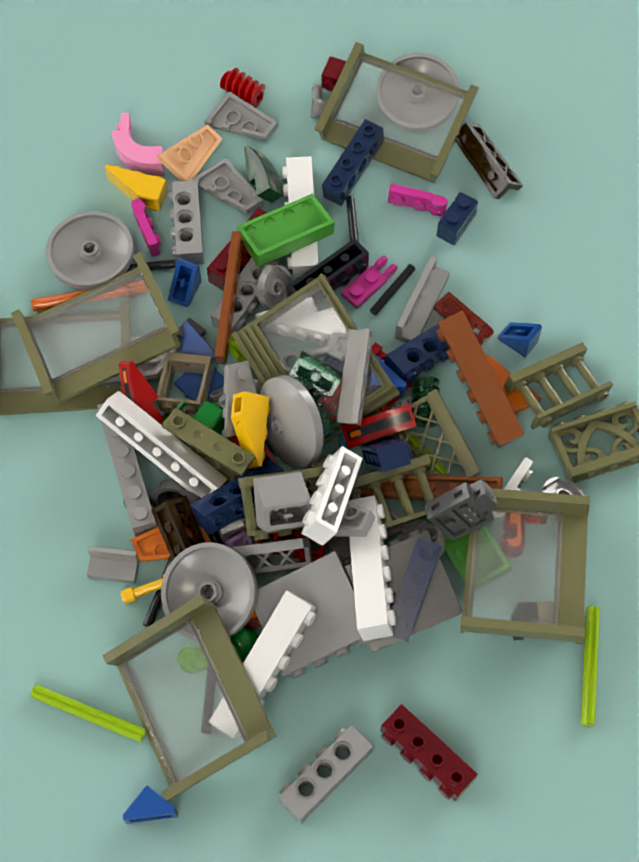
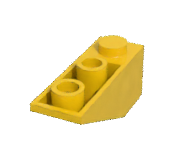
(135, 184)
(249, 421)

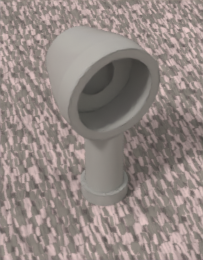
(317, 104)

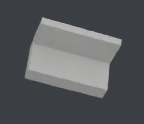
(112, 564)

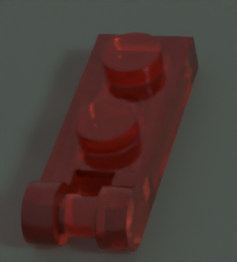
(450, 305)

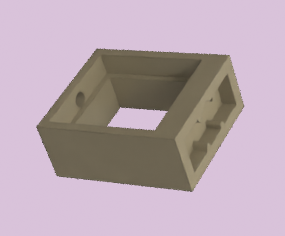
(184, 363)

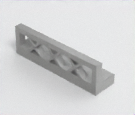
(422, 301)
(355, 376)
(277, 546)

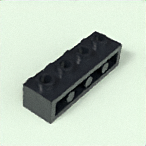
(338, 267)

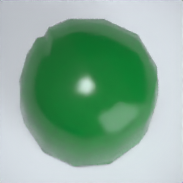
(244, 642)

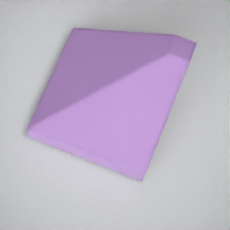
(238, 539)

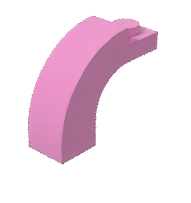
(134, 155)

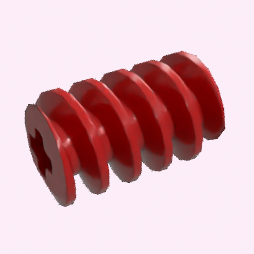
(243, 86)

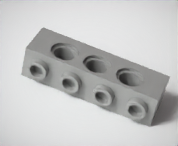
(186, 193)
(246, 304)
(302, 806)

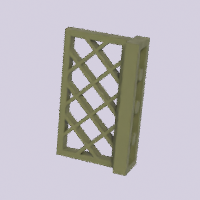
(449, 429)

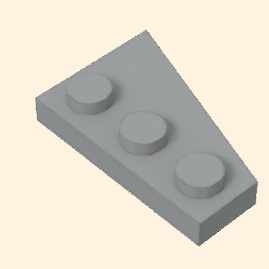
(241, 118)
(229, 186)
(236, 380)

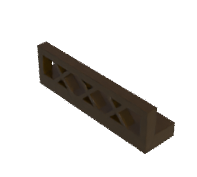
(486, 160)
(173, 525)

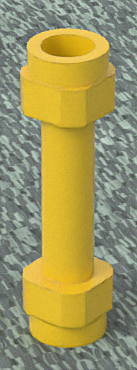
(131, 595)

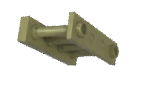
(555, 365)
(212, 447)
(373, 483)

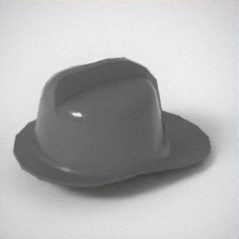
(169, 490)

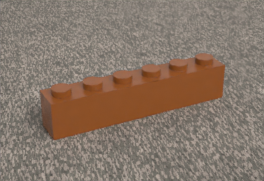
(480, 380)

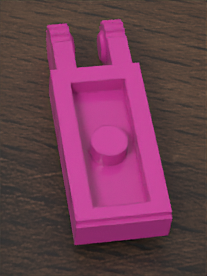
(417, 199)
(145, 225)
(368, 283)

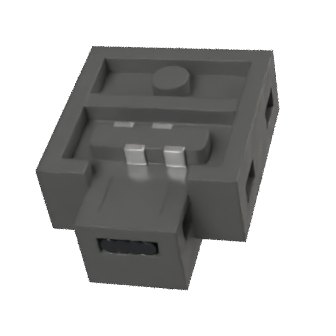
(462, 509)

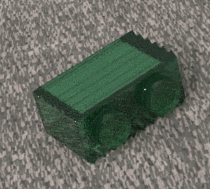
(316, 373)

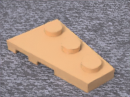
(191, 153)

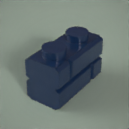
(457, 218)

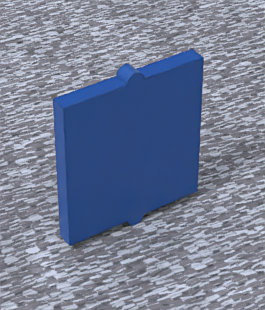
(190, 383)

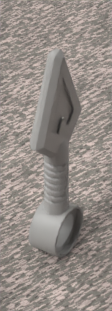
(335, 347)

